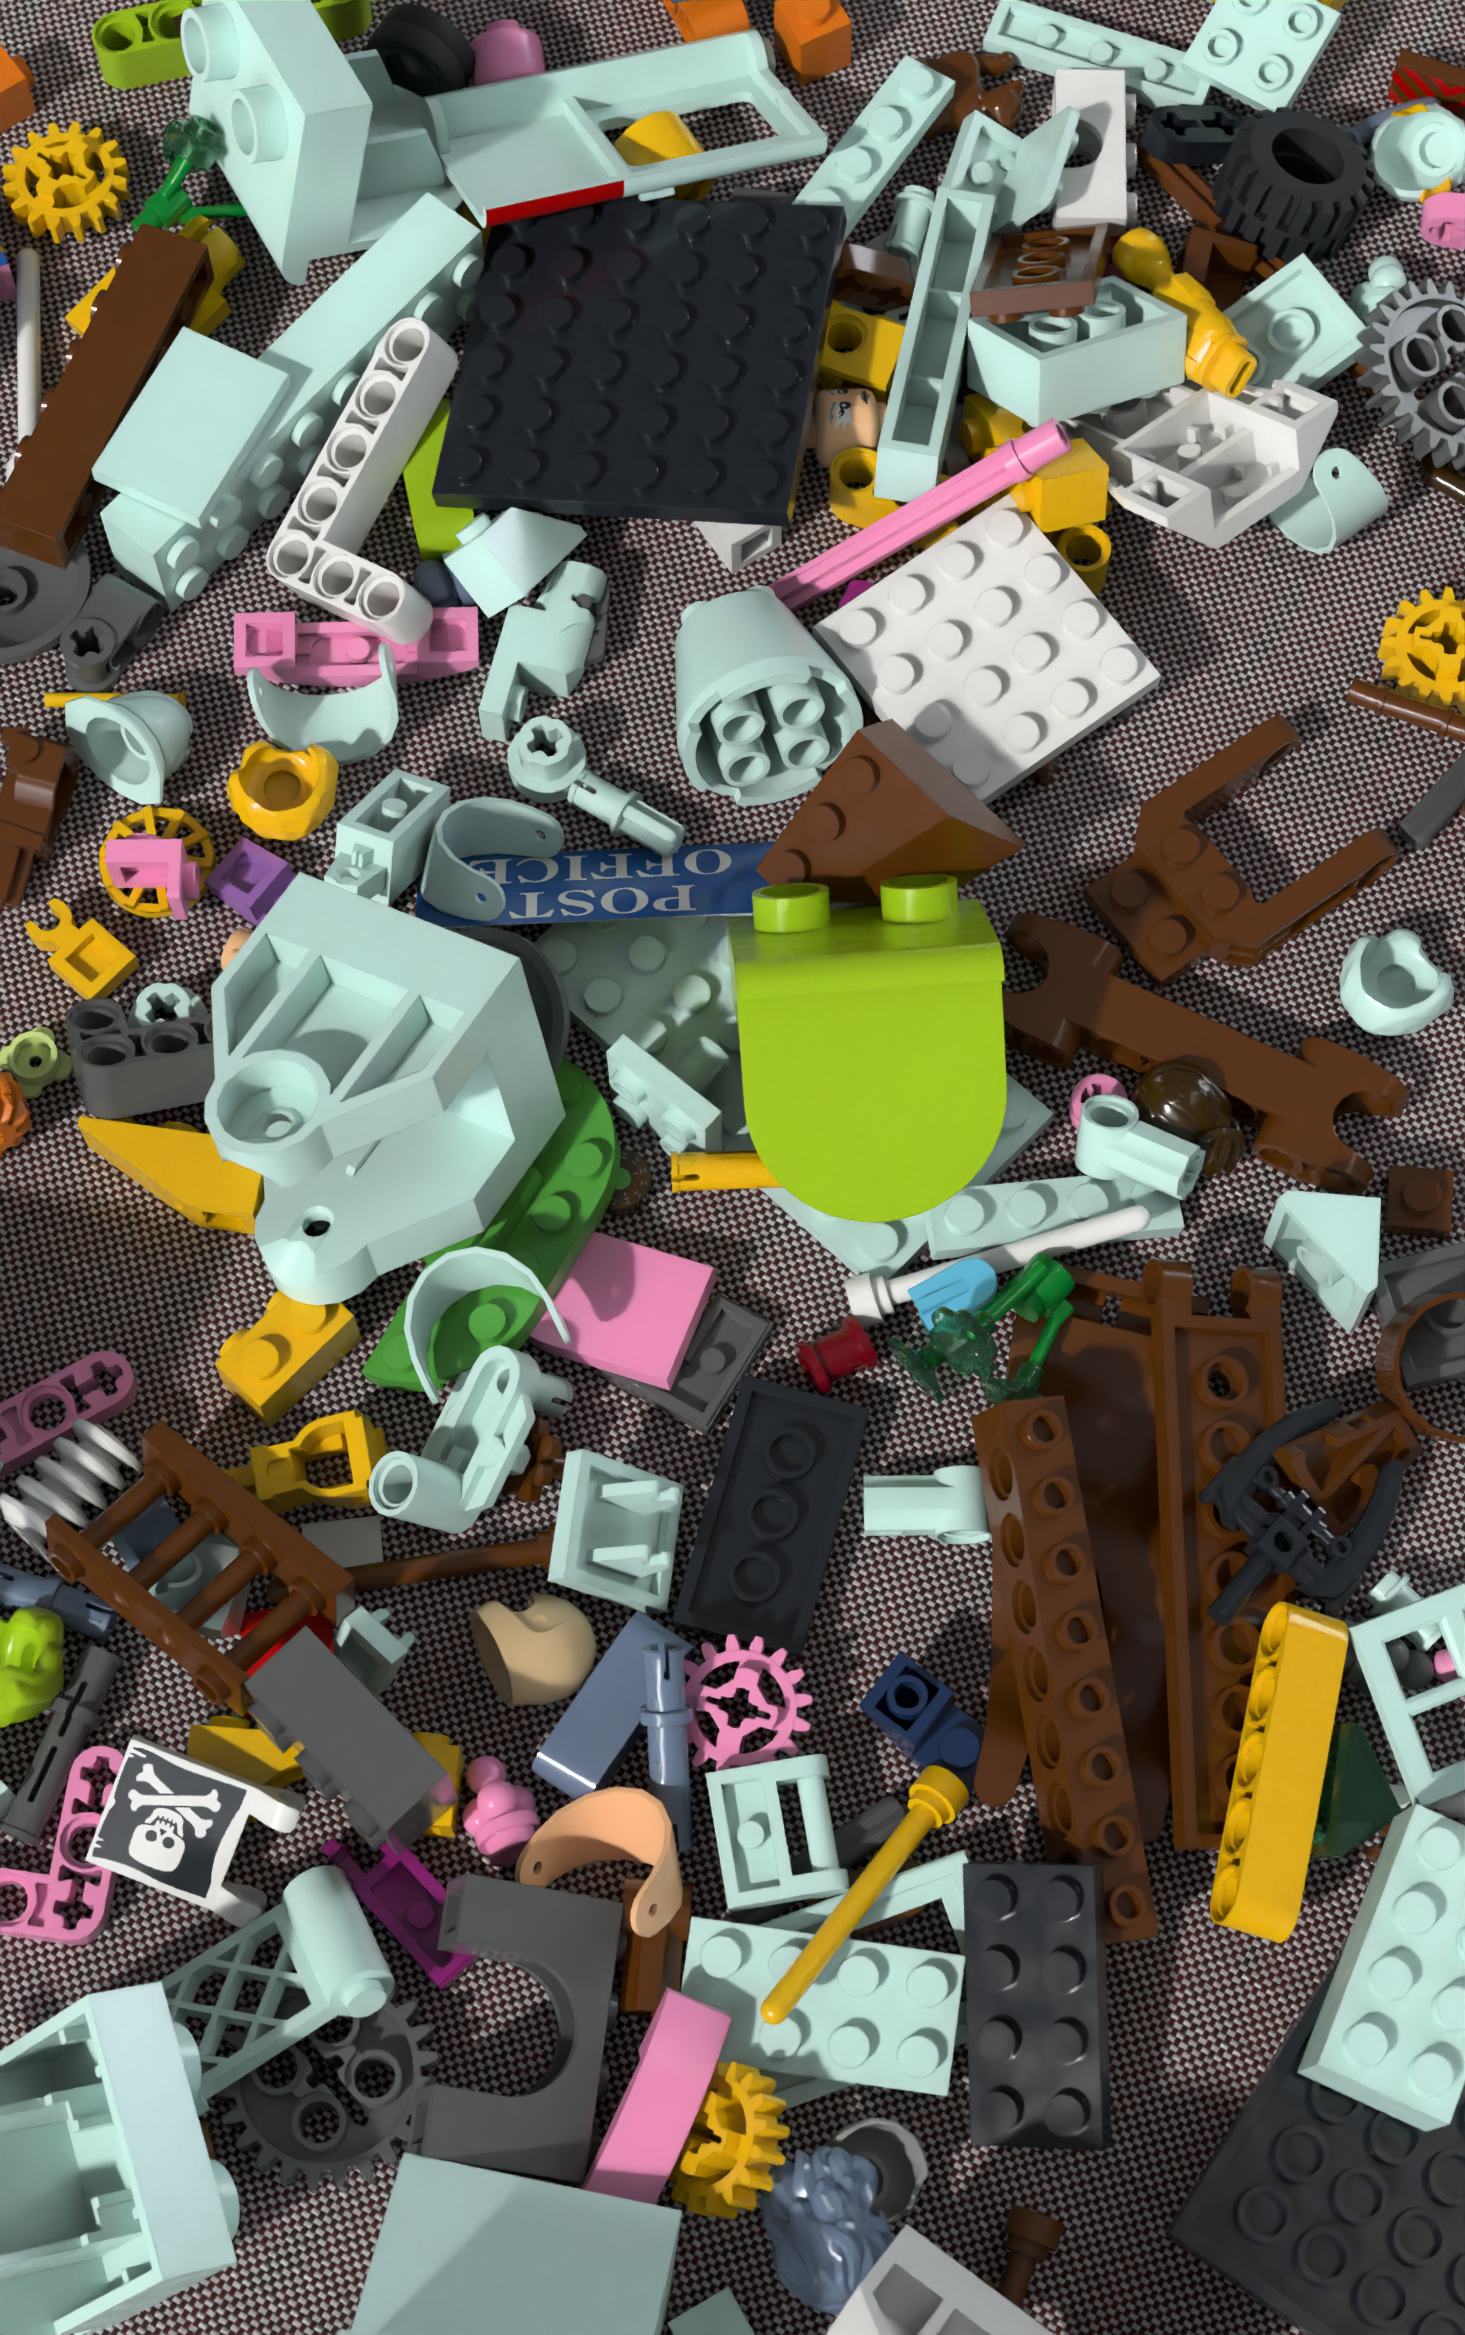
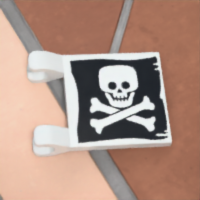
(180, 1824)

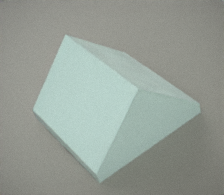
(1330, 1248)

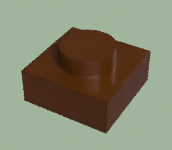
(1418, 1201)

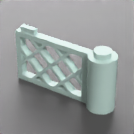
(334, 1963)

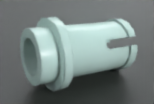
(910, 222)
(1394, 1593)

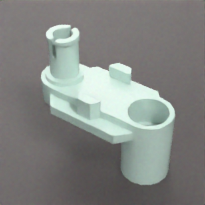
(471, 1445)

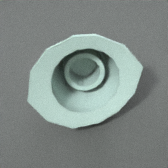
(131, 740)

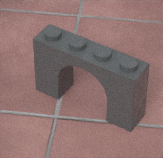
(572, 1951)

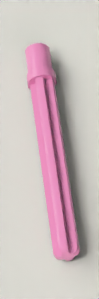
(1008, 465)

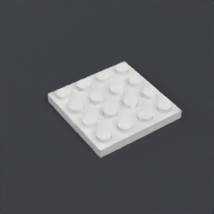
(988, 651)

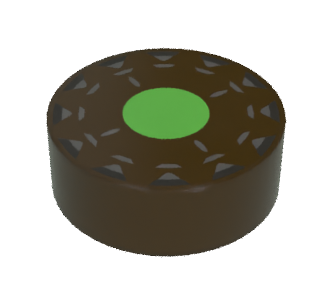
(632, 1186)

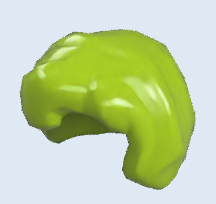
(30, 1663)

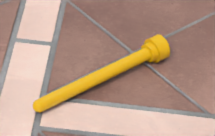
(934, 1801)

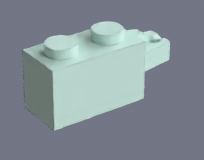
(387, 837)

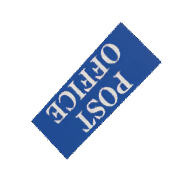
(616, 885)

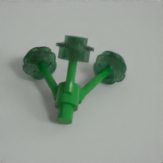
(188, 148)

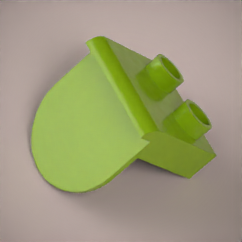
(870, 1043)

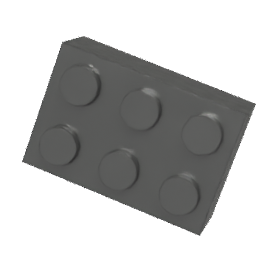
(349, 1744)

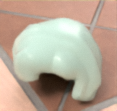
(1393, 984)

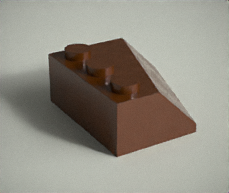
(883, 816)

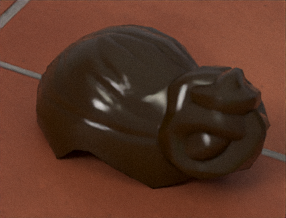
(1189, 1105)

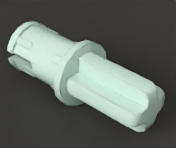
(626, 814)

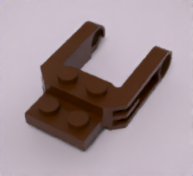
(1187, 902)

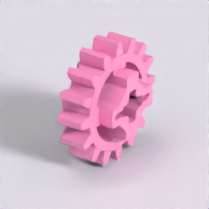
(747, 1676)

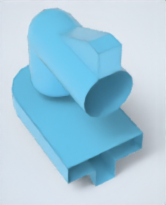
(961, 1286)

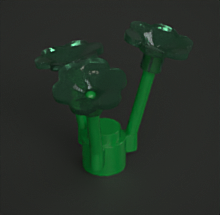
(967, 1340)

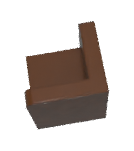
(1217, 264)

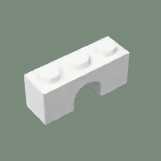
(1099, 189)

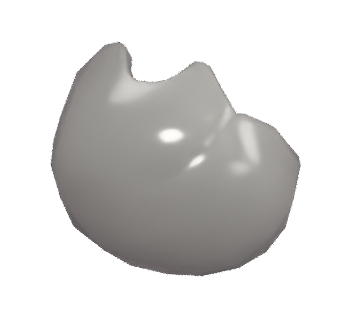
(897, 2160)

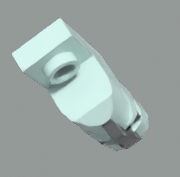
(546, 645)

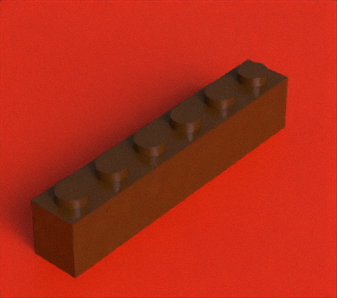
(130, 329)

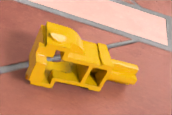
(280, 1474)

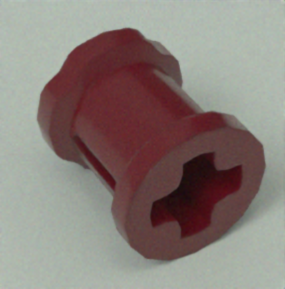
(836, 1355)

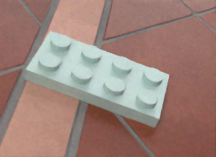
(867, 2019)

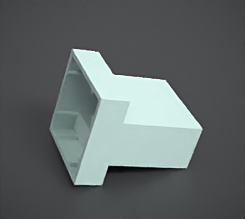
(514, 2258)

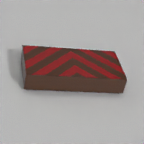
(1423, 76)

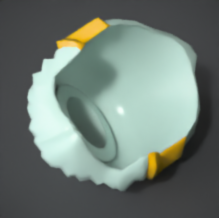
(1419, 152)

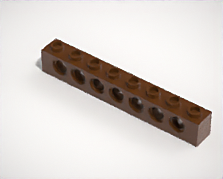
(1062, 1654)

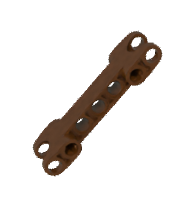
(1268, 1089)

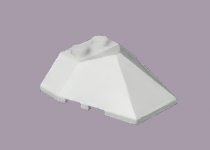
(1208, 459)

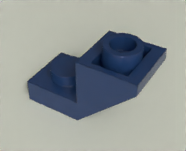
(922, 1721)

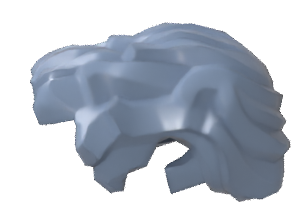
(824, 2225)

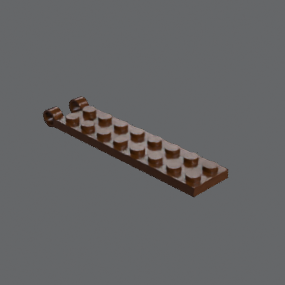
(1195, 1436)

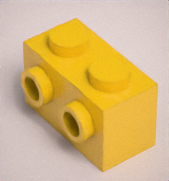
(285, 1354)

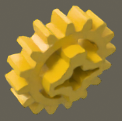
(66, 182)
(1420, 657)
(730, 2143)

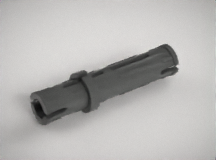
(62, 1743)

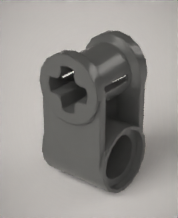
(108, 634)

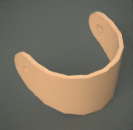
(608, 1827)

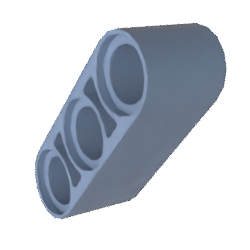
(605, 1714)

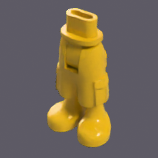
(1214, 349)

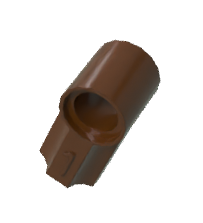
(654, 1961)

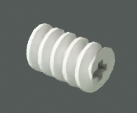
(67, 1483)

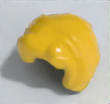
(283, 790)

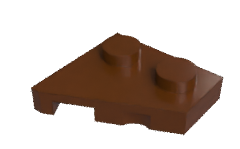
(1344, 1460)

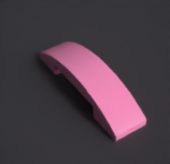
(347, 653)
(660, 2100)

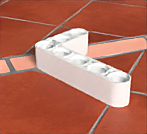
(353, 479)

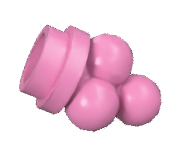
(501, 1814)

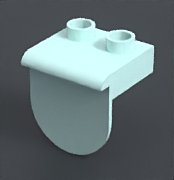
(310, 135)
(105, 2168)

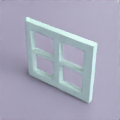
(1396, 1711)

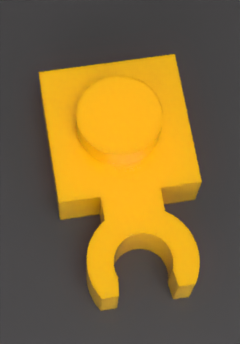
(84, 957)

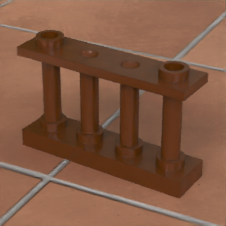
(217, 1507)

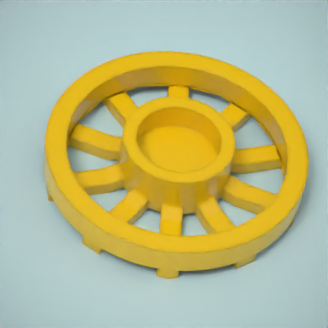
(148, 816)

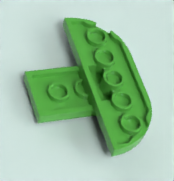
(539, 1225)

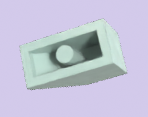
(509, 555)

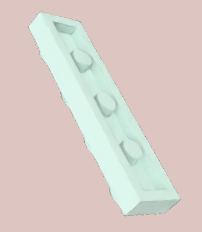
(1053, 41)
(879, 140)
(1008, 1212)

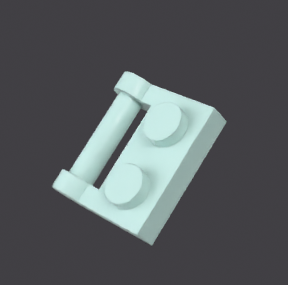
(754, 1838)

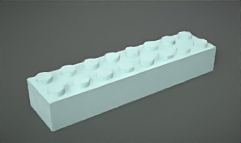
(417, 270)

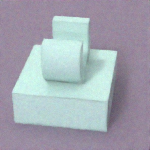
(370, 1648)

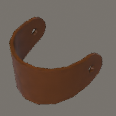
(1388, 1367)

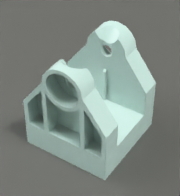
(373, 1086)

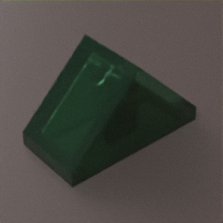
(1353, 1796)

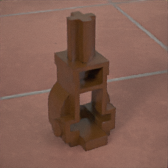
(32, 806)

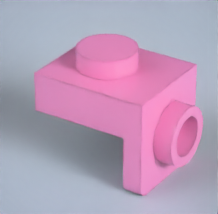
(154, 862)

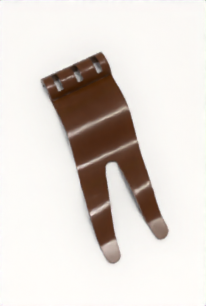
(1113, 1437)

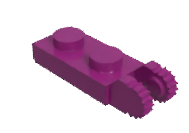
(407, 1905)

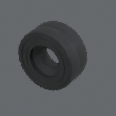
(422, 51)

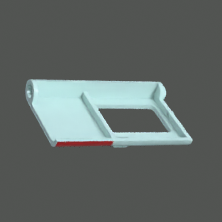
(541, 143)

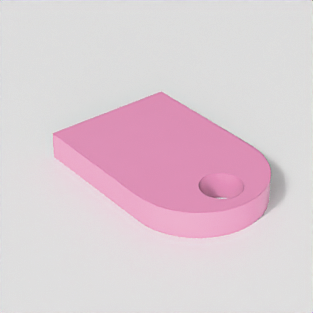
(628, 1310)

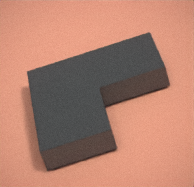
(712, 1368)

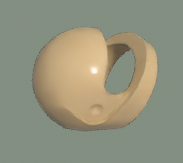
(534, 1652)

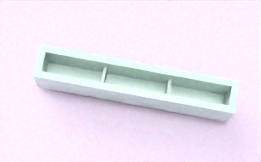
(933, 347)

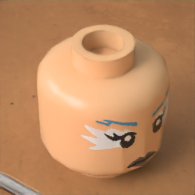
(844, 421)

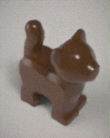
(999, 104)

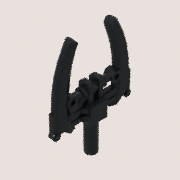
(1279, 1539)

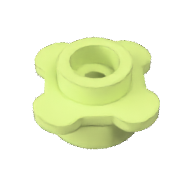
(30, 1045)

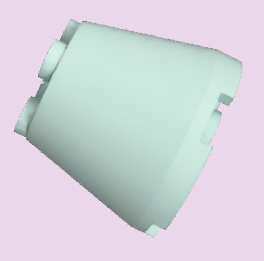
(757, 699)

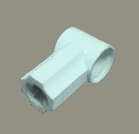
(1118, 1144)
(939, 1504)

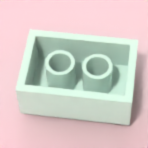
(1082, 362)

